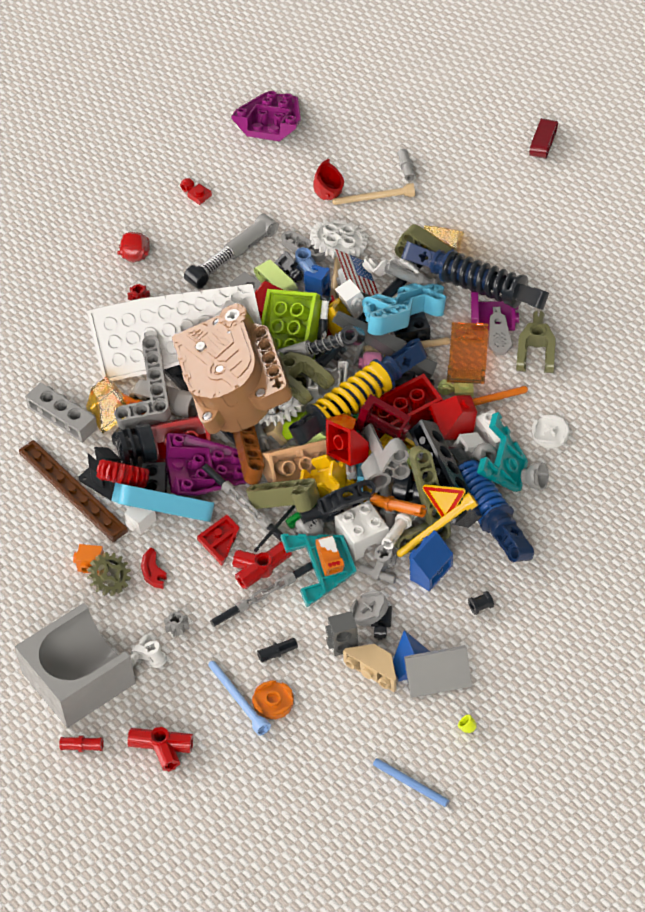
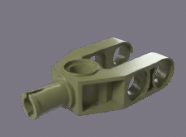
(536, 335)
(298, 363)

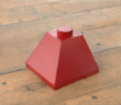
(454, 416)

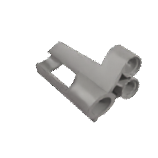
(384, 462)

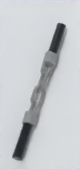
(228, 488)
(243, 605)

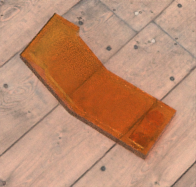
(468, 353)

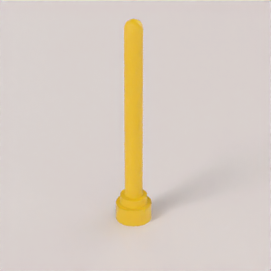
(467, 503)

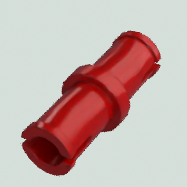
(81, 743)

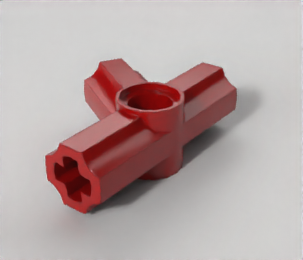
(252, 564)
(165, 749)

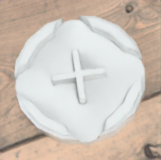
(550, 431)

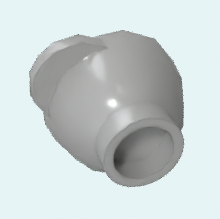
(535, 476)

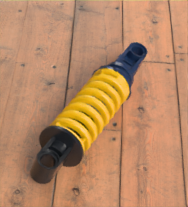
(355, 391)

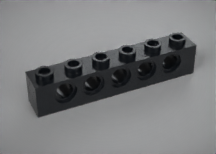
(430, 437)

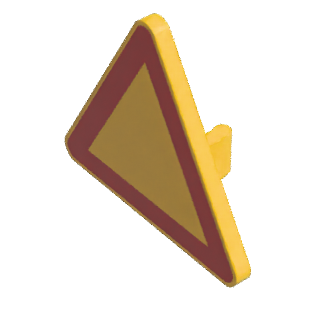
(443, 497)

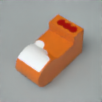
(329, 556)

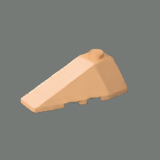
(287, 462)

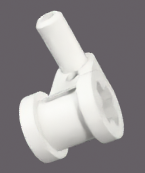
(148, 651)

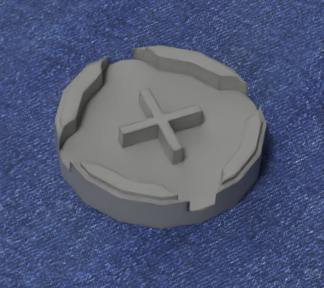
(369, 608)

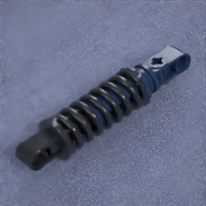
(476, 277)

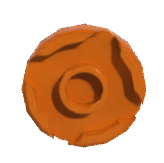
(273, 699)

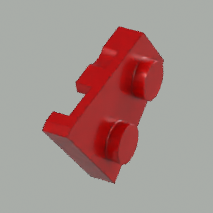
(219, 538)

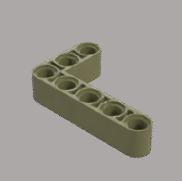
(418, 469)

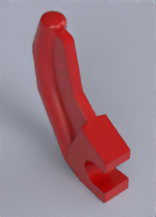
(150, 570)

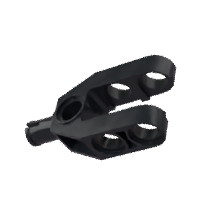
(333, 503)

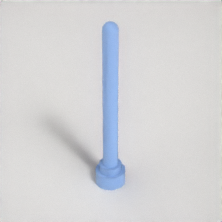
(259, 723)

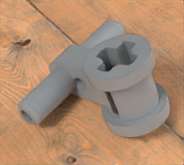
(383, 561)

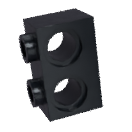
(417, 329)
(157, 476)

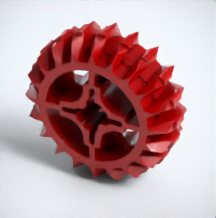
(122, 473)

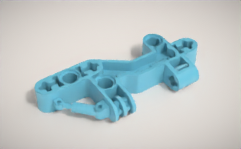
(391, 314)

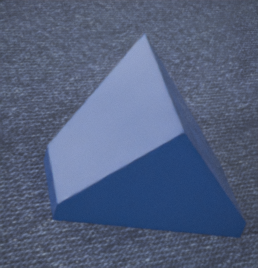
(407, 646)

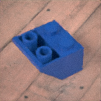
(430, 561)

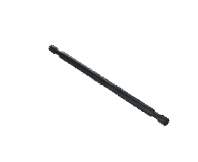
(274, 528)

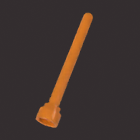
(500, 395)

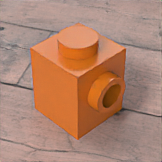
(85, 555)

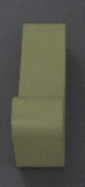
(421, 237)
(300, 492)

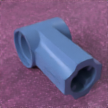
(304, 260)

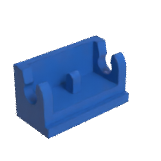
(319, 281)

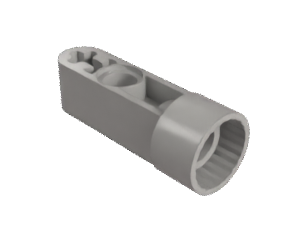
(180, 401)

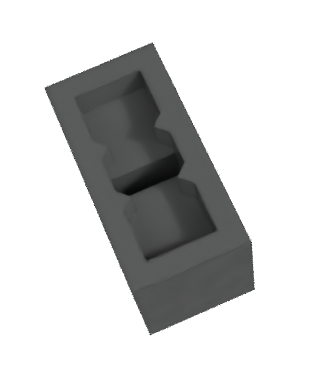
(341, 632)

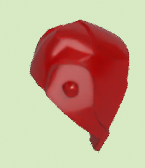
(328, 181)
(134, 247)

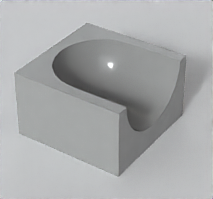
(74, 666)

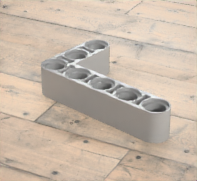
(156, 386)

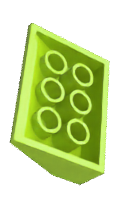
(292, 316)

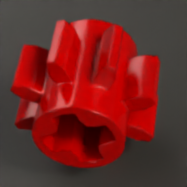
(138, 291)

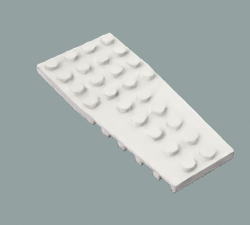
(123, 326)

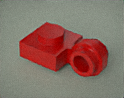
(198, 193)

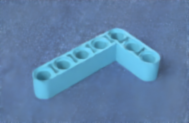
(163, 502)

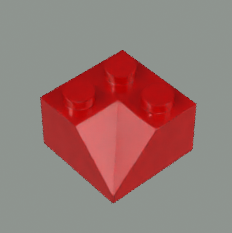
(344, 442)

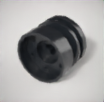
(136, 445)

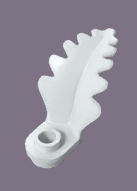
(372, 266)

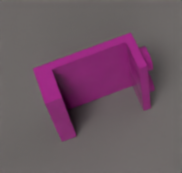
(483, 310)

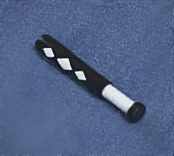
(323, 321)

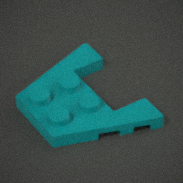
(509, 459)
(326, 584)

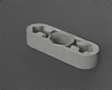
(290, 237)

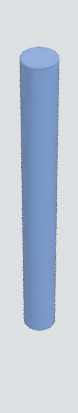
(411, 782)

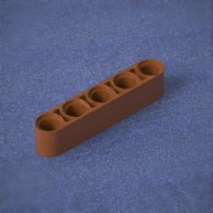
(249, 455)

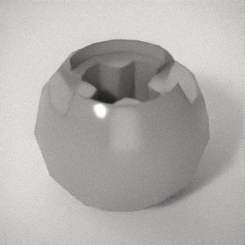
(485, 450)

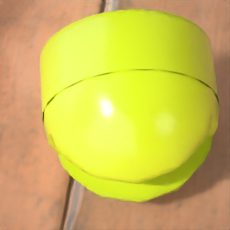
(467, 724)

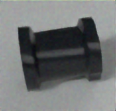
(481, 602)

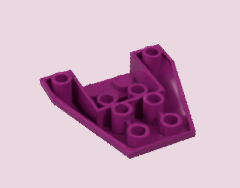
(268, 116)
(189, 454)

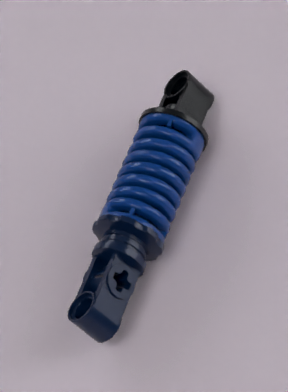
(495, 511)

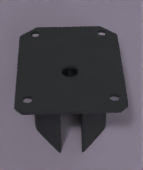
(101, 486)

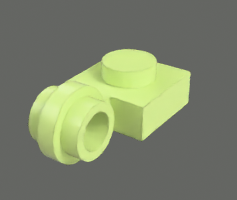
(459, 388)

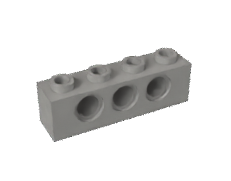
(61, 412)

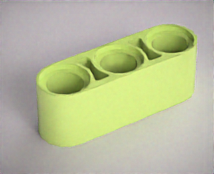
(273, 274)

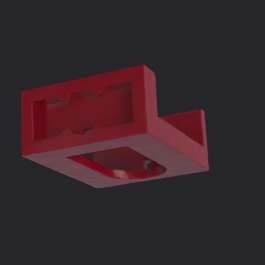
(366, 417)

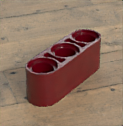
(543, 138)

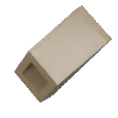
(372, 663)

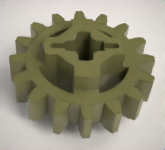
(104, 566)

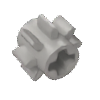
(176, 623)

